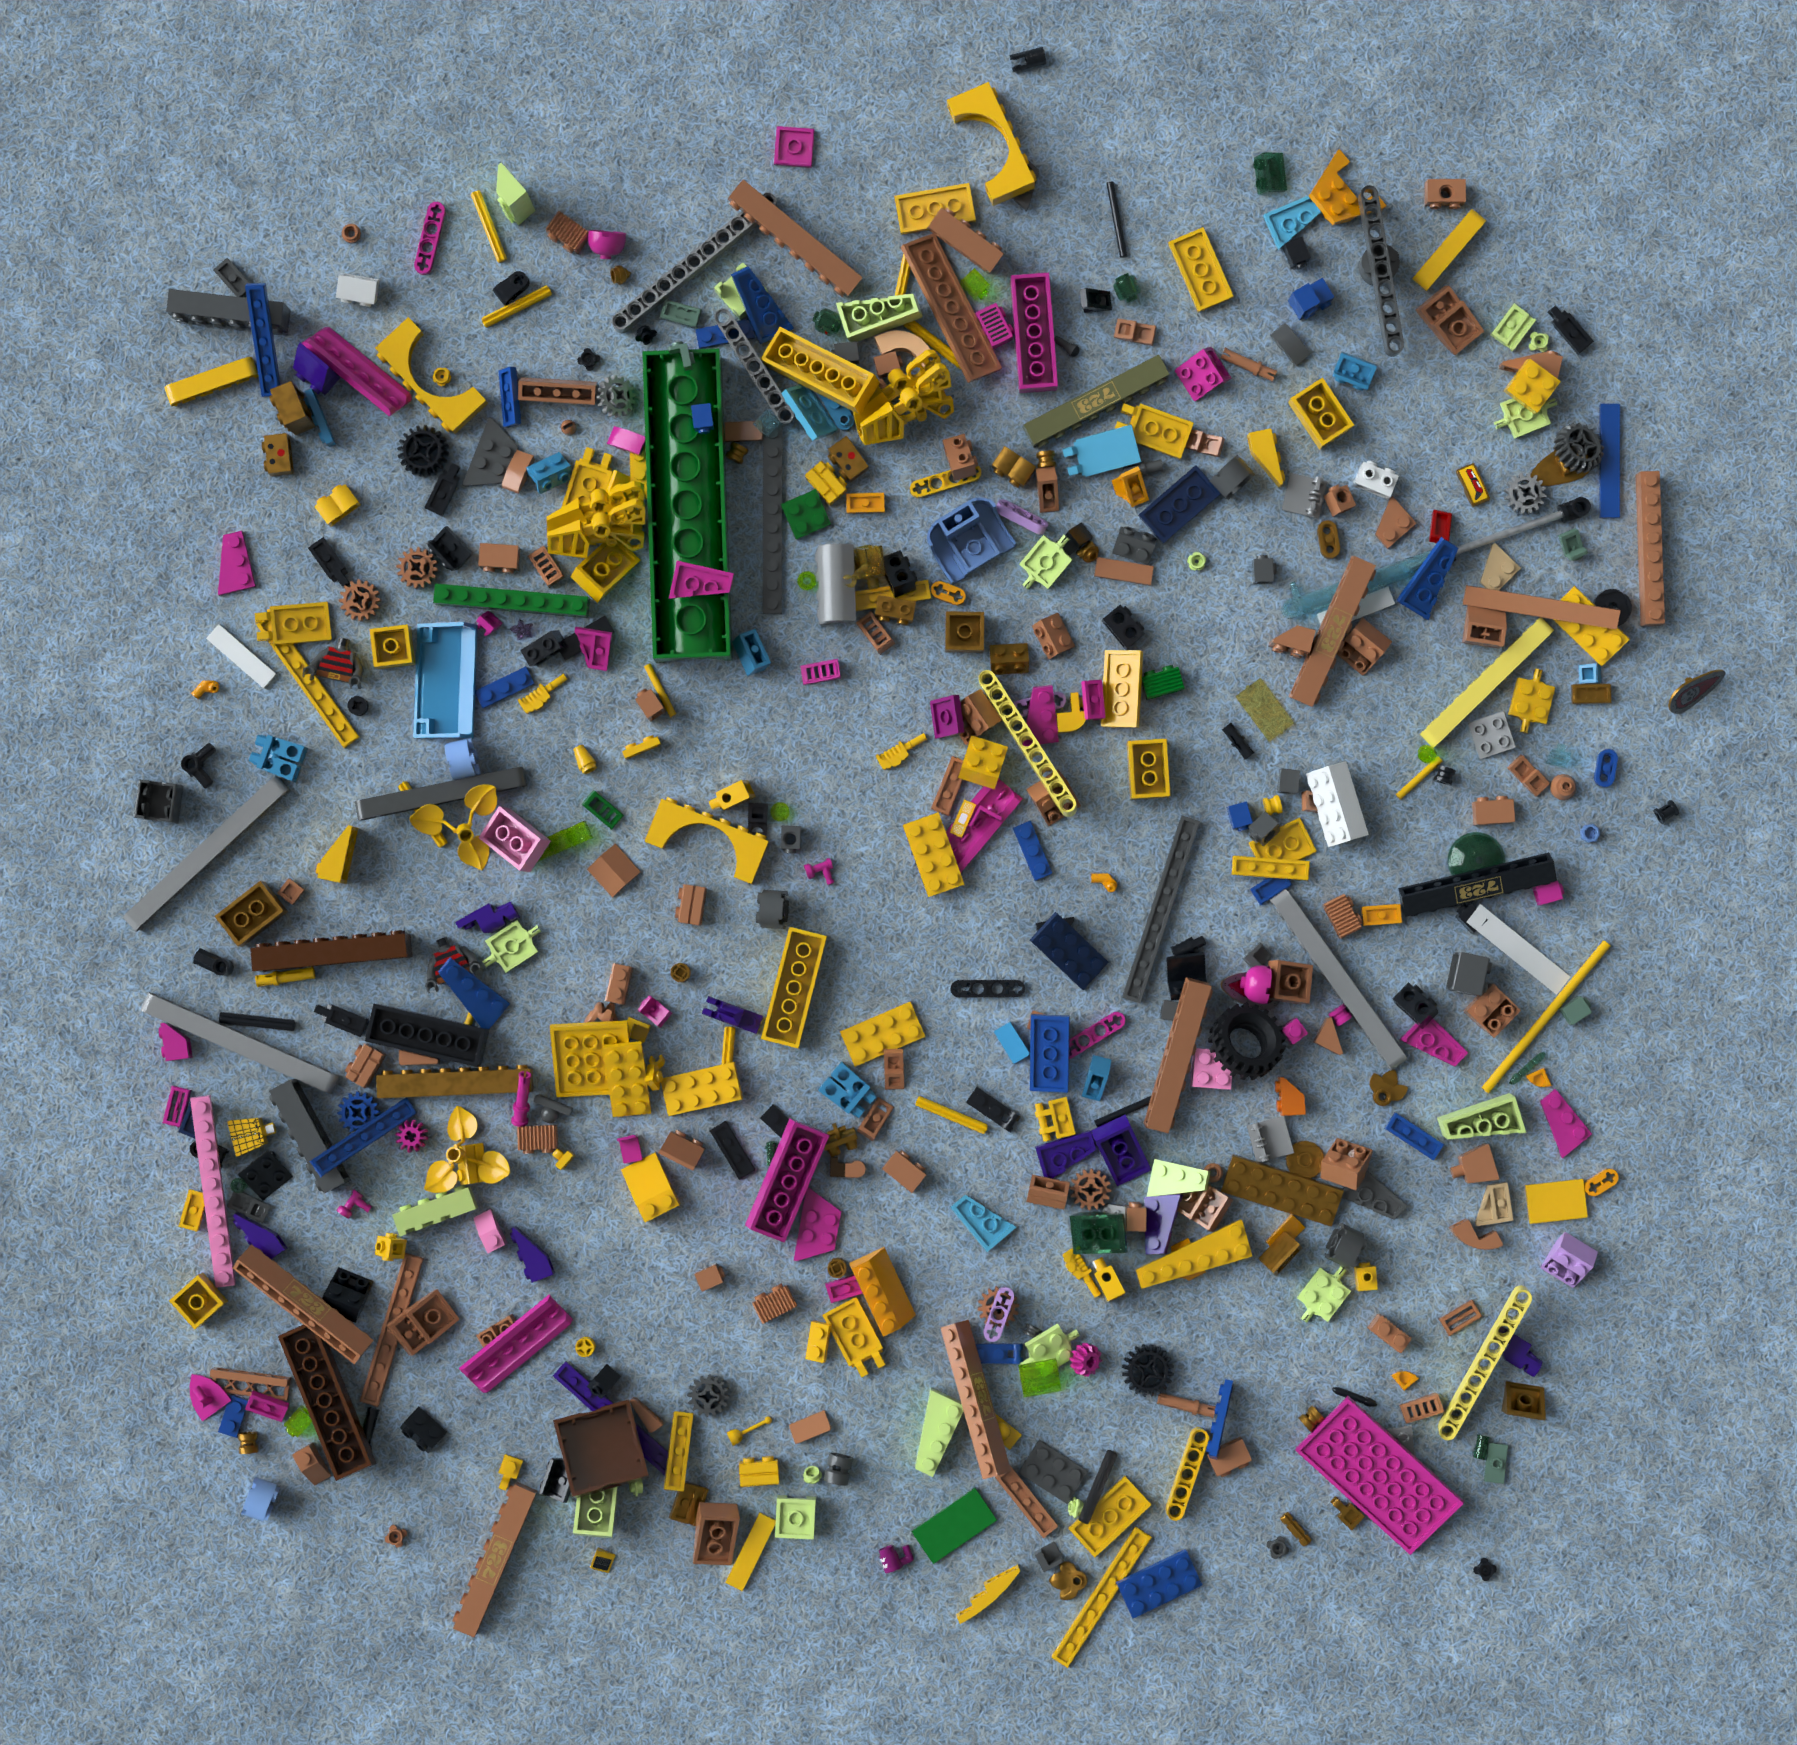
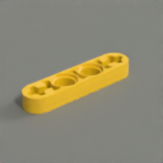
(946, 484)

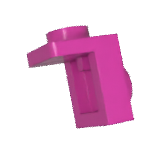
(654, 1011)

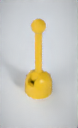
(736, 1436)

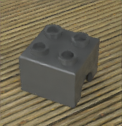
(158, 801)
(1468, 974)

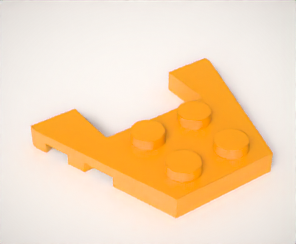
(1333, 194)

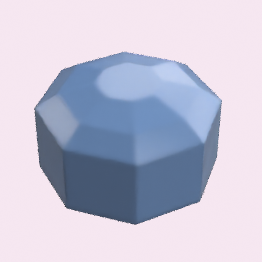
(1589, 833)

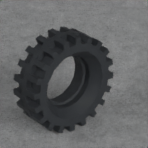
(1258, 1024)

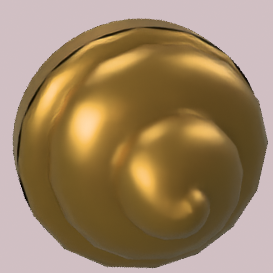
(619, 274)

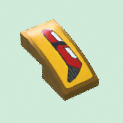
(1473, 485)

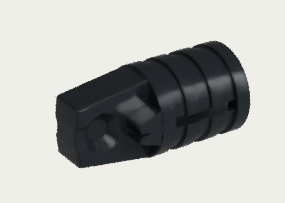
(1188, 946)

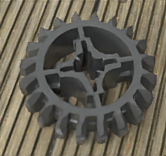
(1583, 443)

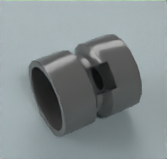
(835, 1475)

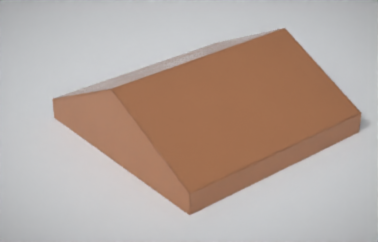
(613, 870)

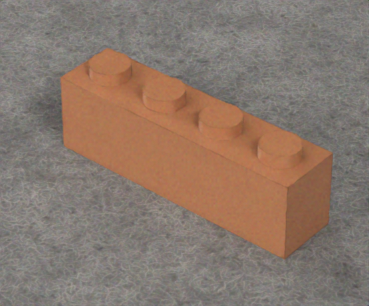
(557, 390)

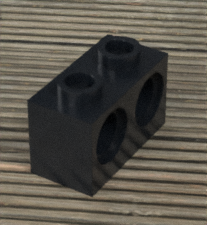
(902, 572)
(1119, 630)
(544, 648)
(1412, 1007)

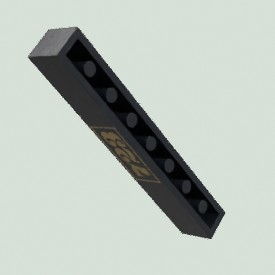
(1477, 884)

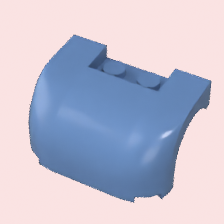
(968, 538)

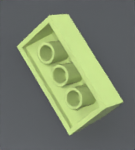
(512, 197)

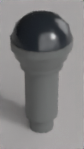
(1072, 349)

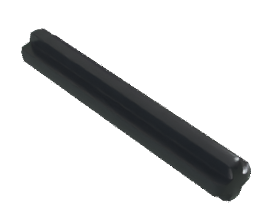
(257, 1021)
(1097, 1487)

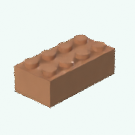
(965, 240)

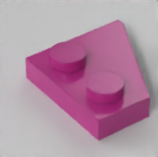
(595, 647)

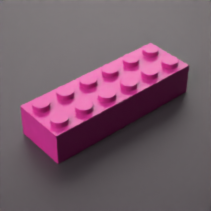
(1033, 332)
(787, 1180)

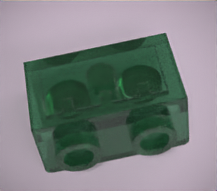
(1270, 173)

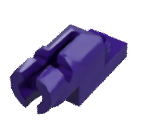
(488, 918)
(733, 1015)
(1518, 1355)

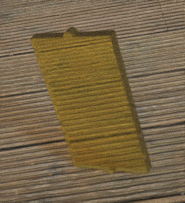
(1264, 709)

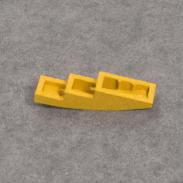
(994, 1588)

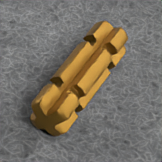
(1295, 1529)

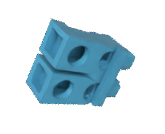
(272, 754)
(853, 1091)

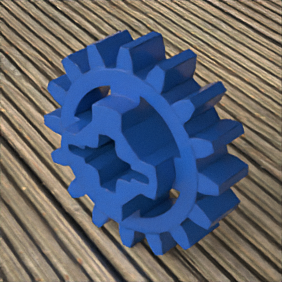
(348, 1103)

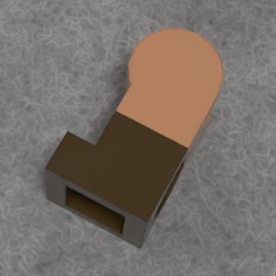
(846, 1169)

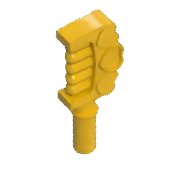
(538, 697)
(897, 754)
(1078, 1268)

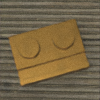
(687, 1503)

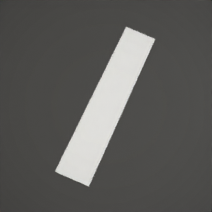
(1518, 949)

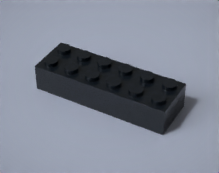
(427, 1035)

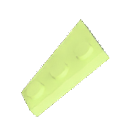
(1174, 1178)

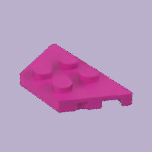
(817, 1226)

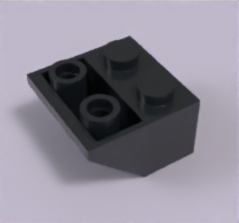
(348, 1293)

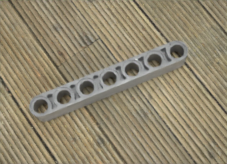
(748, 359)

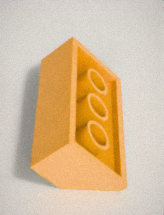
(883, 1291)

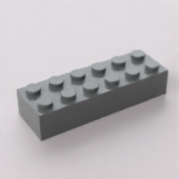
(221, 311)
(306, 1131)

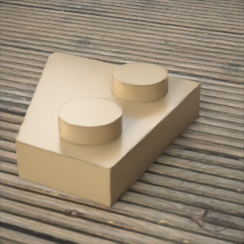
(1498, 569)
(1495, 1205)

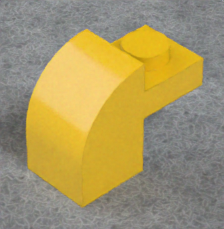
(1073, 720)

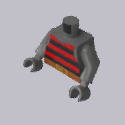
(337, 664)
(459, 953)

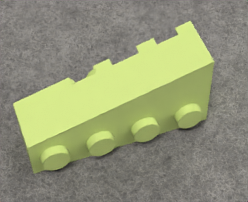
(877, 315)
(1486, 1118)
(435, 1210)
(938, 1427)

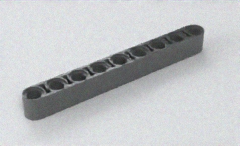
(1383, 262)
(436, 794)

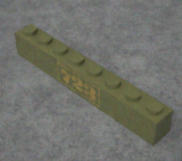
(1095, 401)

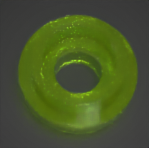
(806, 574)
(1427, 753)

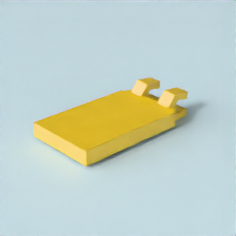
(1158, 429)
(588, 477)
(295, 623)
(855, 1335)

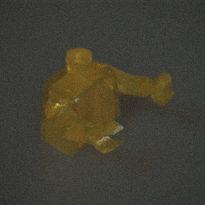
(867, 565)

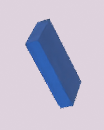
(1269, 888)

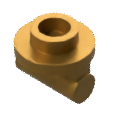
(1088, 552)

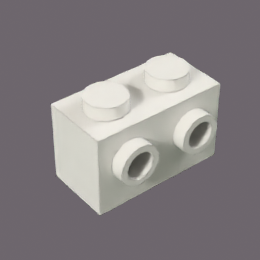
(357, 288)
(1375, 479)

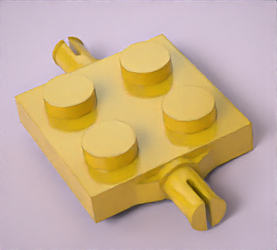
(1531, 701)

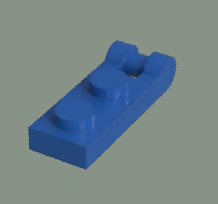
(998, 1353)

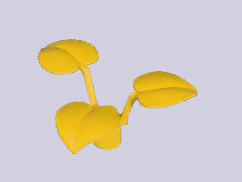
(471, 850)
(441, 1176)

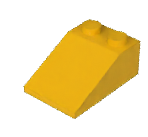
(604, 569)
(337, 861)
(650, 1187)

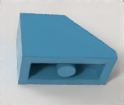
(1096, 1078)

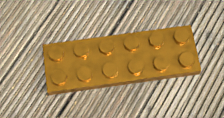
(1282, 1190)

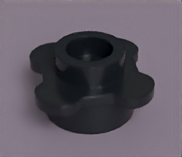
(645, 334)
(588, 364)
(1491, 1569)

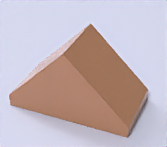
(1328, 1037)

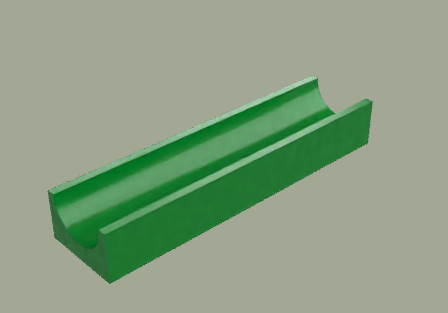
(686, 503)

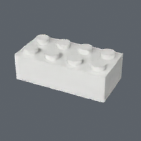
(1337, 804)

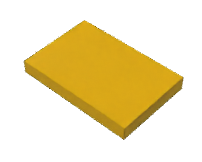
(1290, 843)
(1556, 1201)

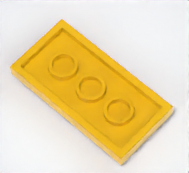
(919, 208)
(1200, 269)
(1597, 641)
(1122, 688)
(933, 854)
(884, 1031)
(627, 1079)
(701, 1089)
(1112, 1515)

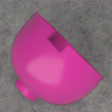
(606, 242)
(1257, 983)

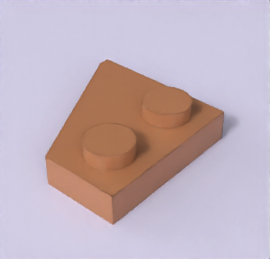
(1393, 523)

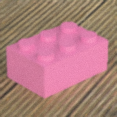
(514, 839)

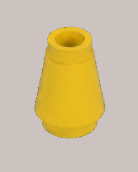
(584, 760)

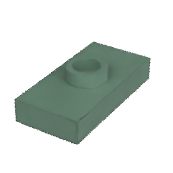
(680, 313)
(1495, 1463)

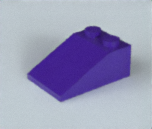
(314, 370)
(1121, 1150)

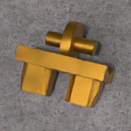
(840, 1136)

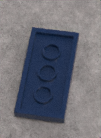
(1179, 504)
(1069, 951)

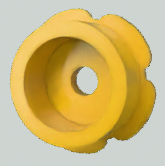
(441, 381)

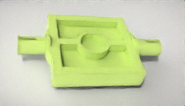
(1521, 420)
(1046, 561)
(511, 946)
(1323, 1294)
(1051, 1345)

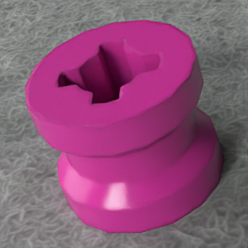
(1340, 1015)

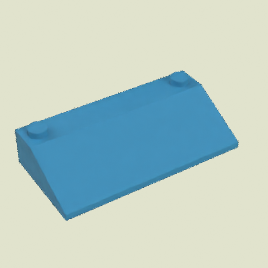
(445, 680)

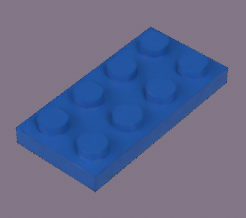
(1049, 1053)
(1159, 1583)

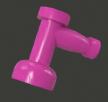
(824, 867)
(355, 1199)

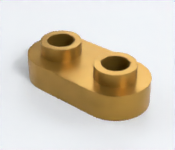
(1328, 539)

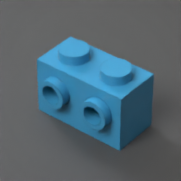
(751, 652)

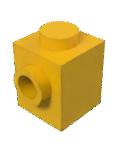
(1365, 1277)

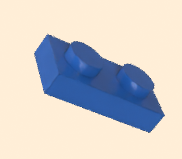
(233, 1416)

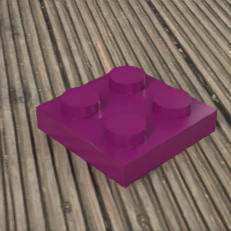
(947, 716)

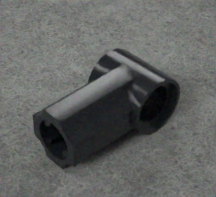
(212, 962)

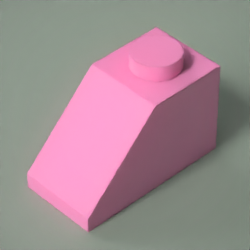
(489, 1231)

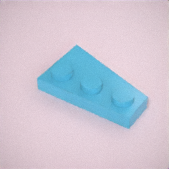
(1290, 220)
(981, 1222)

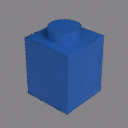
(702, 418)
(1239, 816)

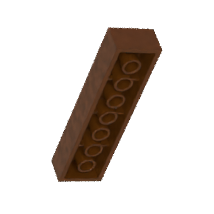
(326, 952)
(327, 1402)

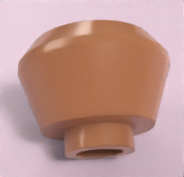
(1560, 782)

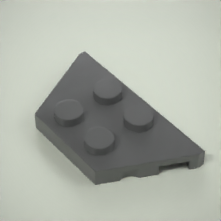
(491, 457)

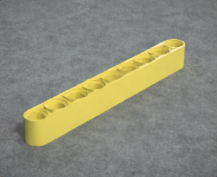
(1487, 682)
(1032, 750)
(1484, 1353)

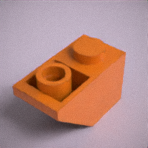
(1290, 1100)

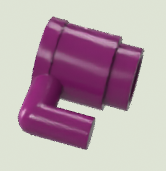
(890, 1558)

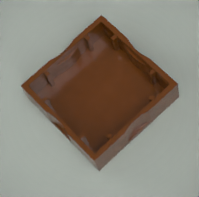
(601, 1449)

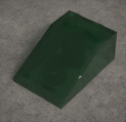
(1098, 1233)

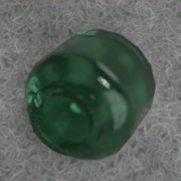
(1127, 288)
(827, 322)

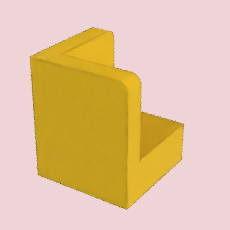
(637, 1029)

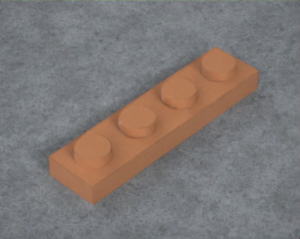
(1027, 1502)

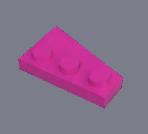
(235, 565)
(699, 580)
(1042, 716)
(1436, 1042)
(1564, 1123)

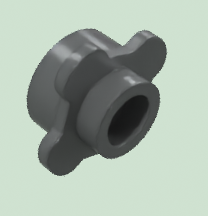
(1275, 1553)

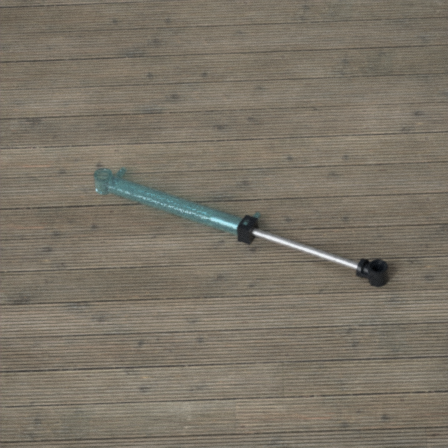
(1408, 567)

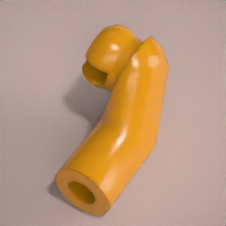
(205, 686)
(1106, 879)

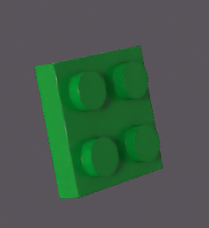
(805, 514)

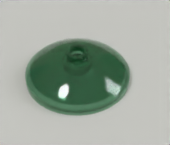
(1470, 846)

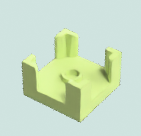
(729, 294)
(795, 1517)

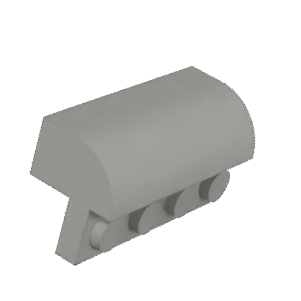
(834, 598)

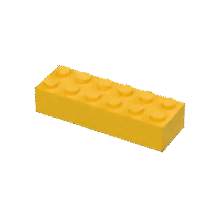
(820, 370)
(794, 987)

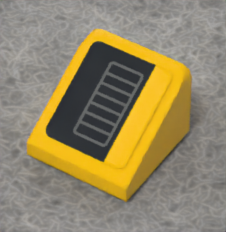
(602, 1560)

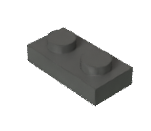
(232, 277)

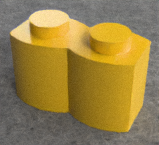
(337, 505)

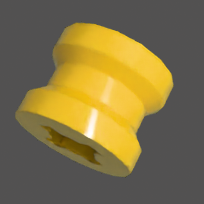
(1272, 805)
(585, 1349)

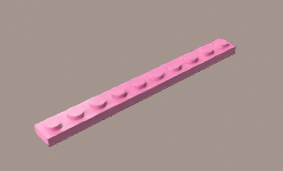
(213, 1191)

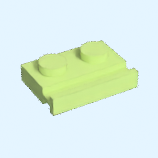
(1513, 327)

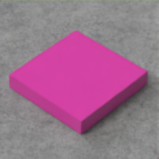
(794, 146)

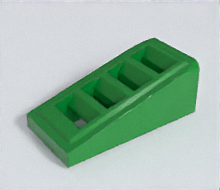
(590, 798)

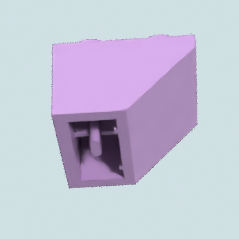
(1569, 1260)

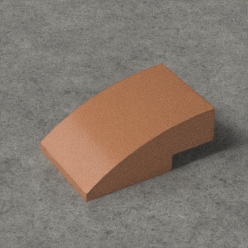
(1450, 320)
(1205, 1207)
(423, 1322)

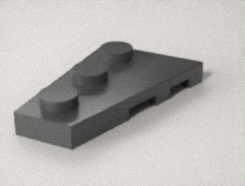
(1376, 1197)

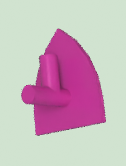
(207, 1396)

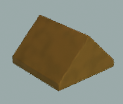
(1280, 1253)
(1524, 1401)

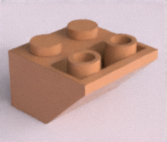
(1484, 627)
(1296, 641)
(1363, 646)
(977, 715)
(1045, 803)
(1492, 1010)
(1346, 1164)

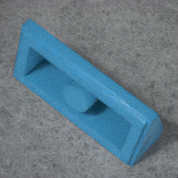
(1011, 1042)

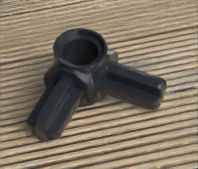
(199, 759)

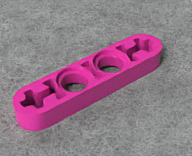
(429, 238)
(1090, 1032)

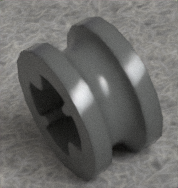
(1032, 1330)

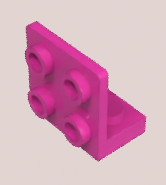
(1202, 373)

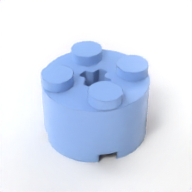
(462, 759)
(259, 1499)

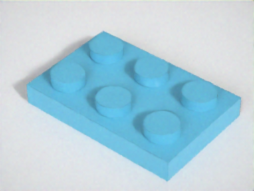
(809, 412)

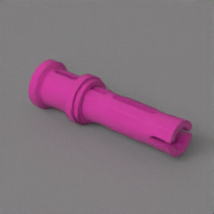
(521, 1105)

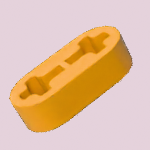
(946, 597)
(1603, 1185)

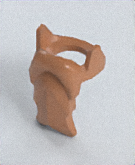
(603, 1013)

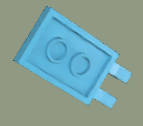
(1104, 451)

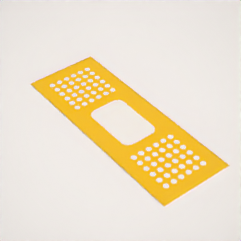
(962, 818)

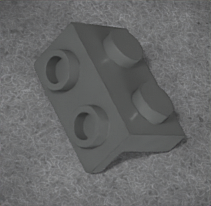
(1134, 545)

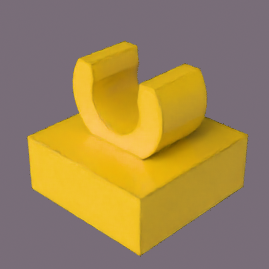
(564, 1158)

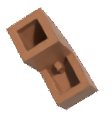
(1465, 1233)

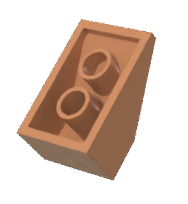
(715, 1533)

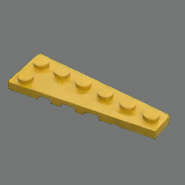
(1210, 1251)

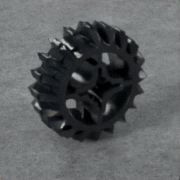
(407, 460)
(1144, 1378)

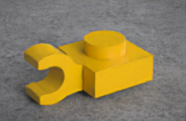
(653, 1075)
(510, 1469)

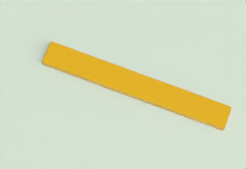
(315, 691)
(1101, 1597)

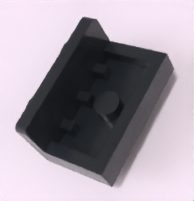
(449, 549)
(422, 1430)
(555, 1481)

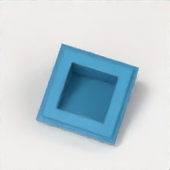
(1589, 673)

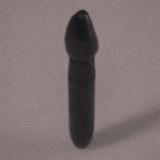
(1356, 1397)

